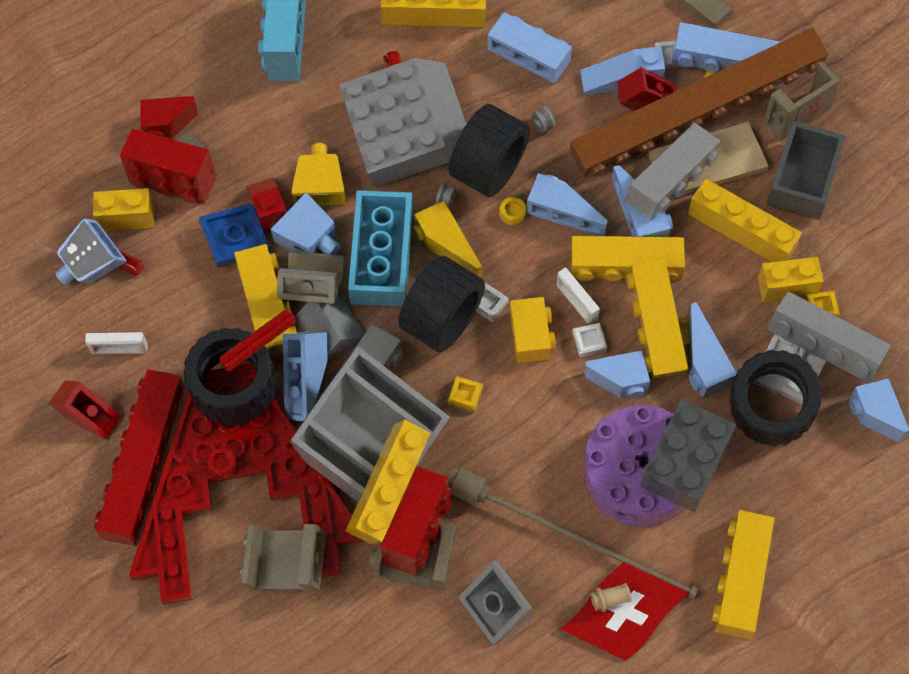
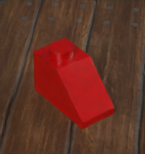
(642, 89)
(167, 115)
(267, 203)
(84, 408)

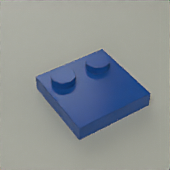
(232, 232)

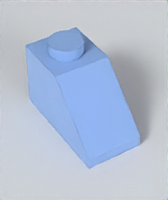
(620, 374)
(879, 409)

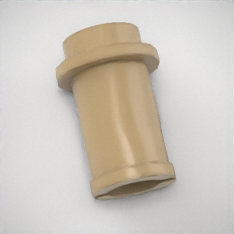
(610, 597)

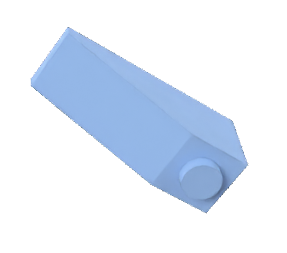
(604, 75)
(559, 203)
(639, 224)
(708, 363)
(303, 371)

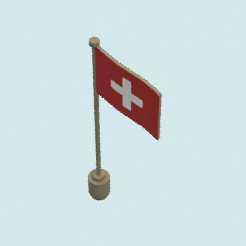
(622, 627)

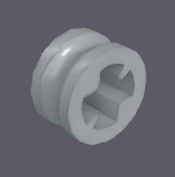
(543, 119)
(446, 194)

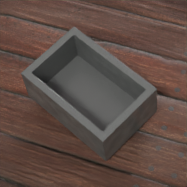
(806, 170)
(687, 455)

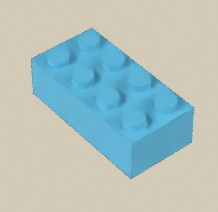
(282, 39)
(380, 248)

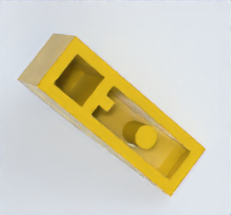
(444, 237)

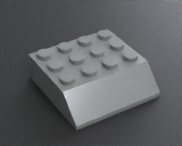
(404, 118)
(354, 421)

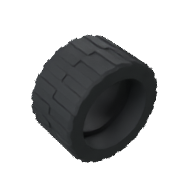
(489, 150)
(441, 303)
(785, 365)
(228, 408)

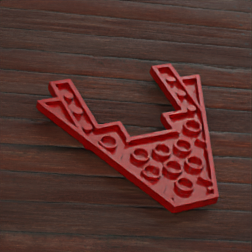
(259, 448)

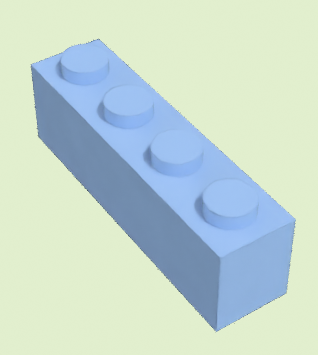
(714, 48)

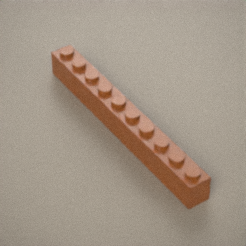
(698, 102)

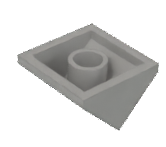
(336, 320)
(496, 603)

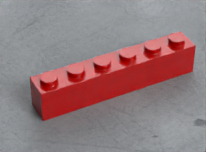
(139, 458)

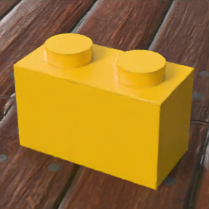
(124, 209)
(796, 276)
(530, 330)

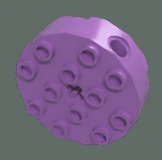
(613, 468)

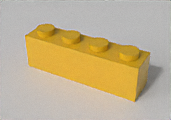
(434, 13)
(744, 222)
(612, 256)
(260, 287)
(658, 319)
(388, 482)
(744, 574)

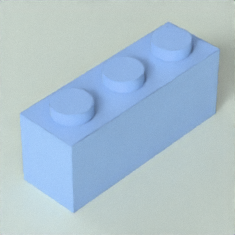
(529, 47)

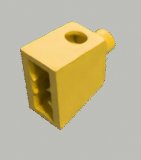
(319, 177)

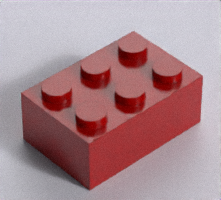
(168, 166)
(416, 521)

